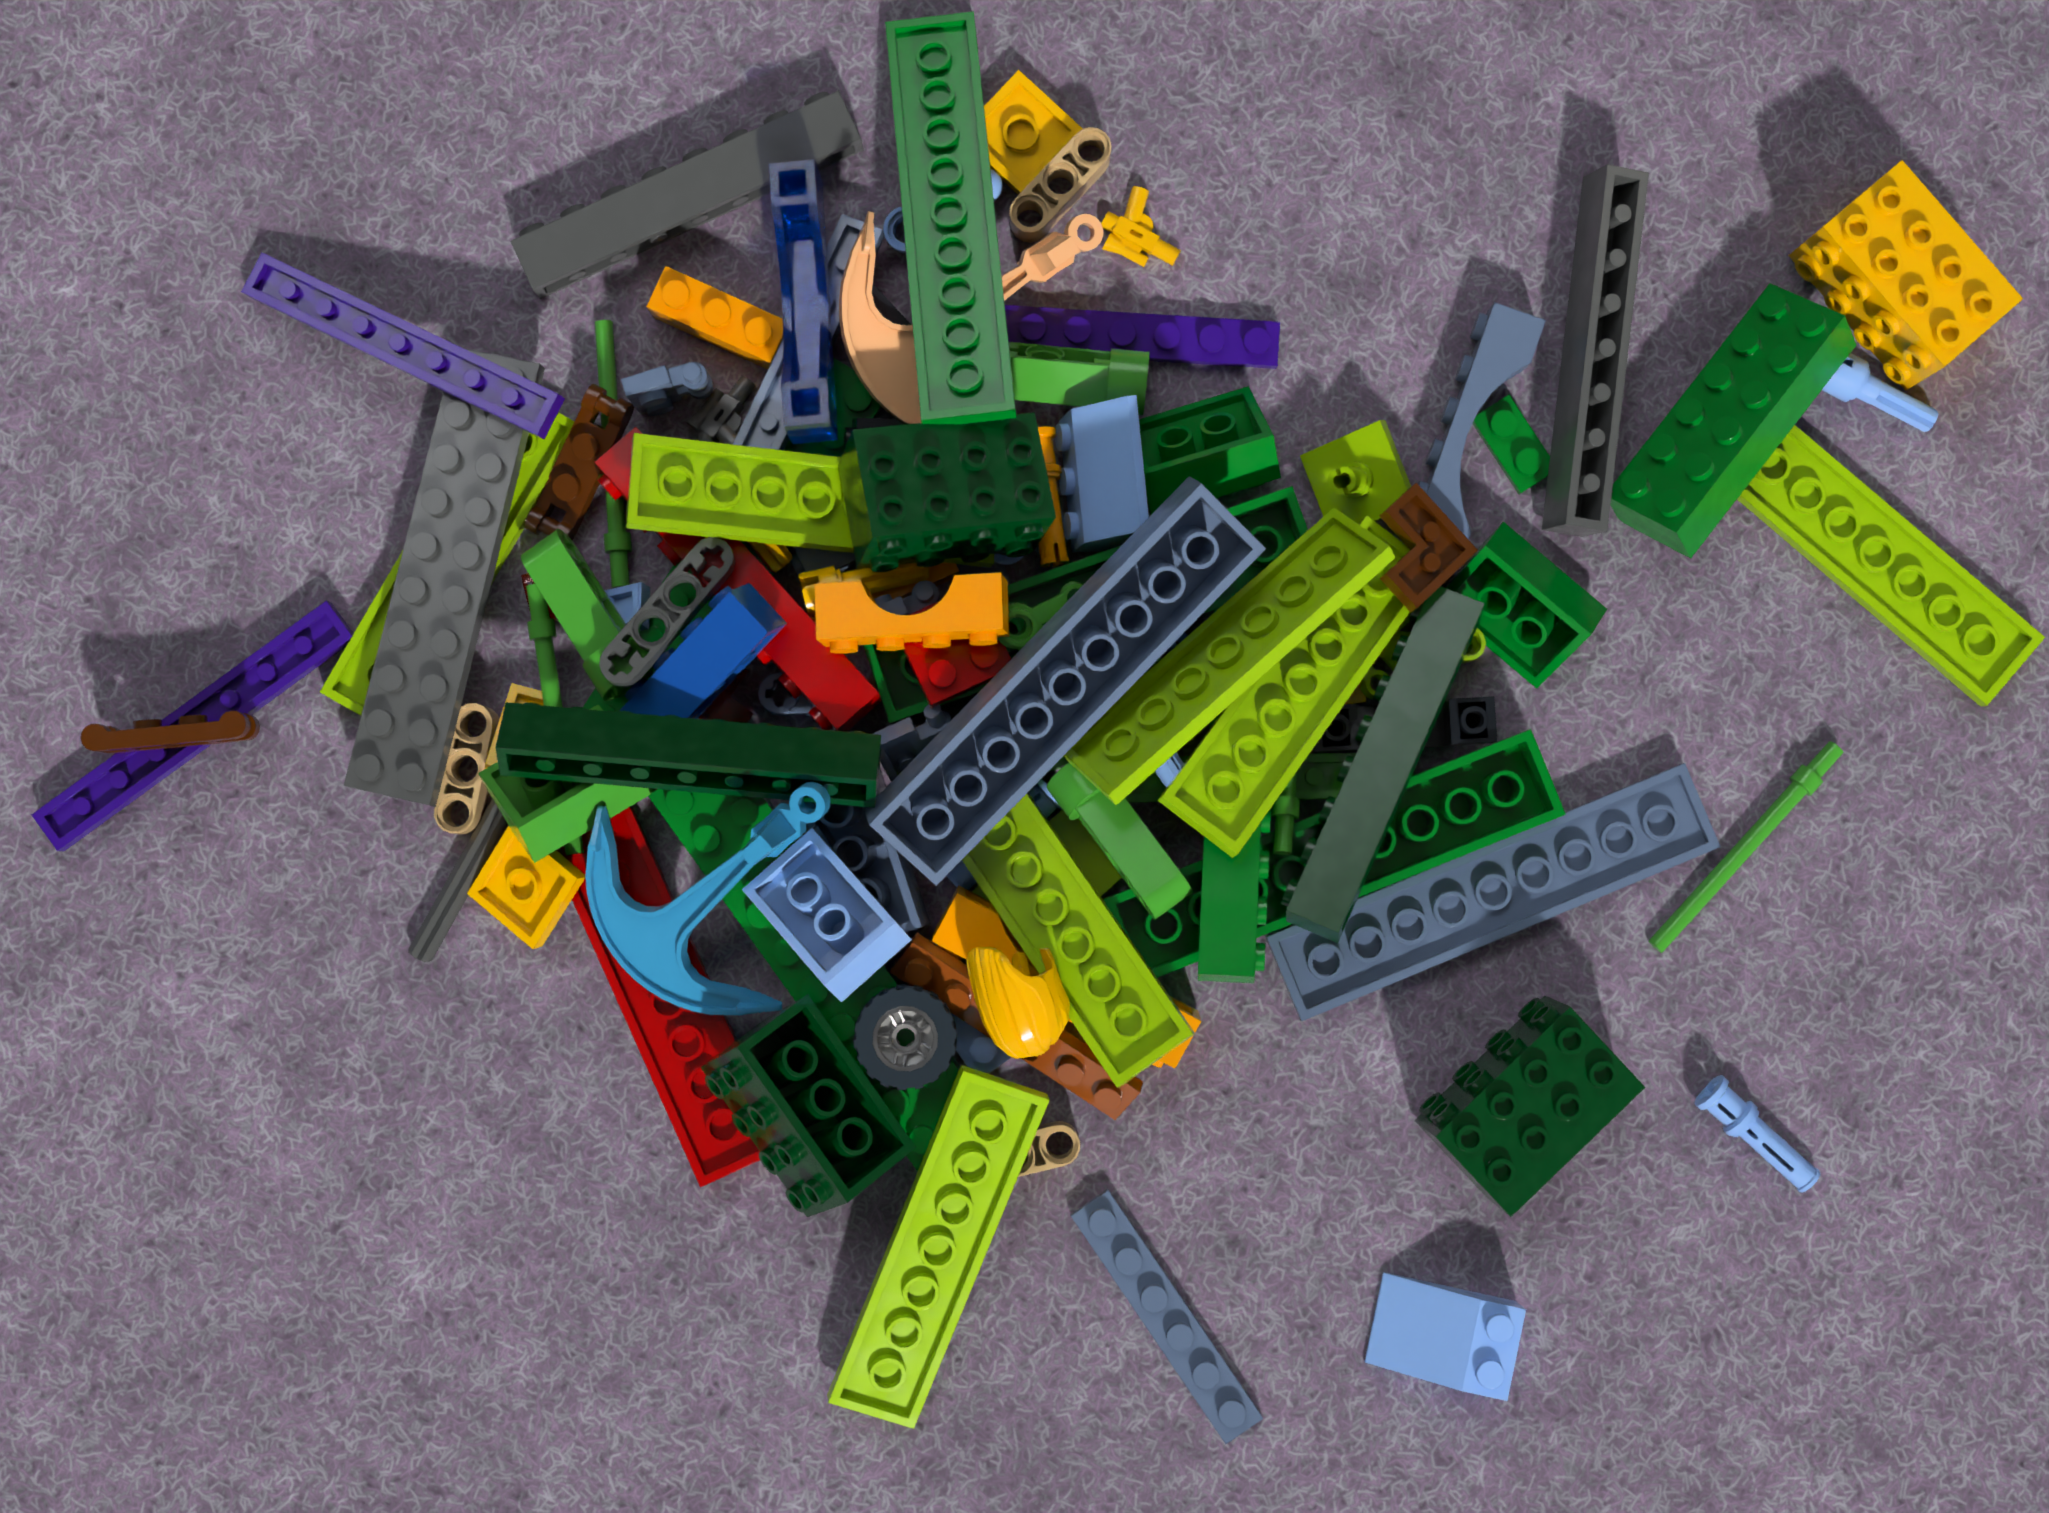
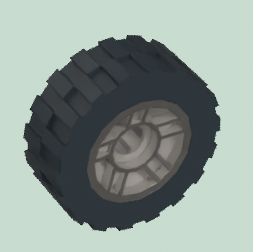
(922, 1058)

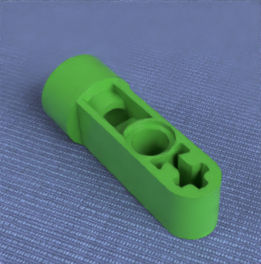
(1077, 374)
(580, 607)
(1123, 840)

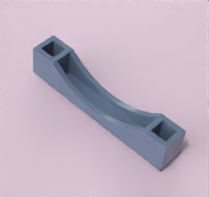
(1502, 350)

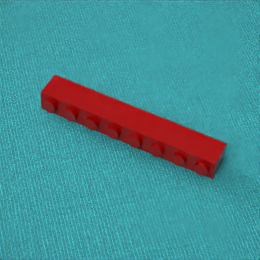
(824, 678)

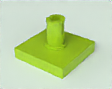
(1357, 473)

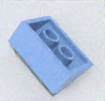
(1102, 474)

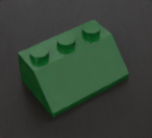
(1214, 441)
(1531, 607)

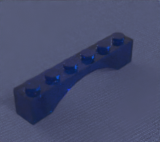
(804, 281)

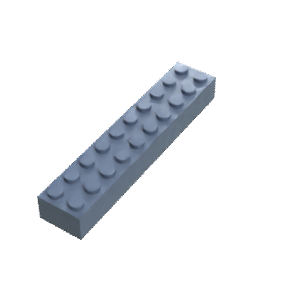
(1063, 680)

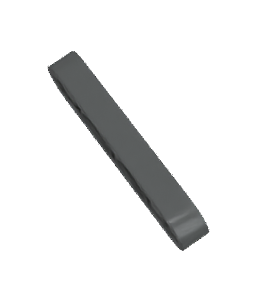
(673, 616)

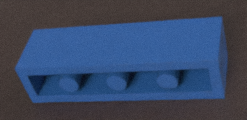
(709, 656)

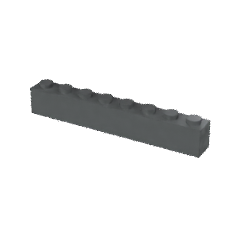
(684, 195)
(1595, 351)

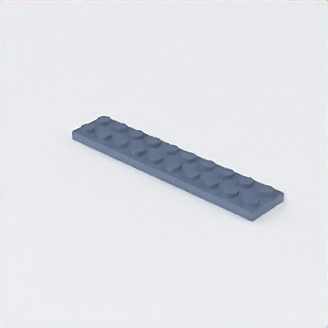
(1497, 891)

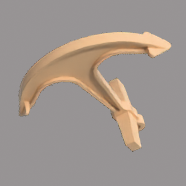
(885, 351)

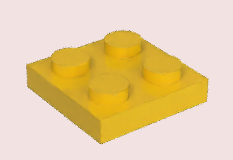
(1024, 131)
(525, 893)

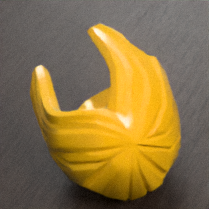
(1017, 1009)

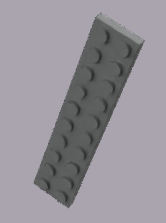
(439, 598)

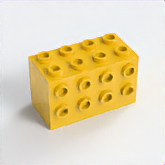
(1905, 277)

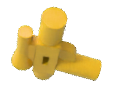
(1134, 233)

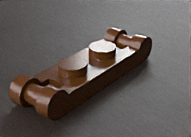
(575, 472)
(151, 735)

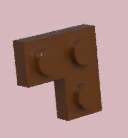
(1434, 547)

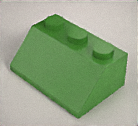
(554, 812)

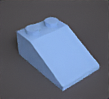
(826, 915)
(1446, 1335)

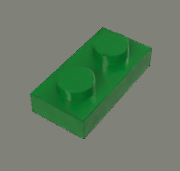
(1513, 444)

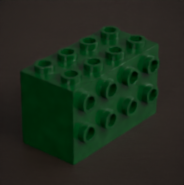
(945, 492)
(1528, 1103)
(807, 1108)

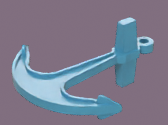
(654, 940)

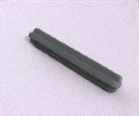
(458, 884)

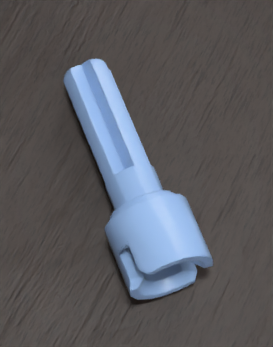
(1855, 381)

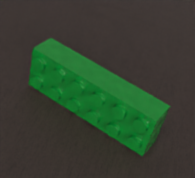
(1731, 419)

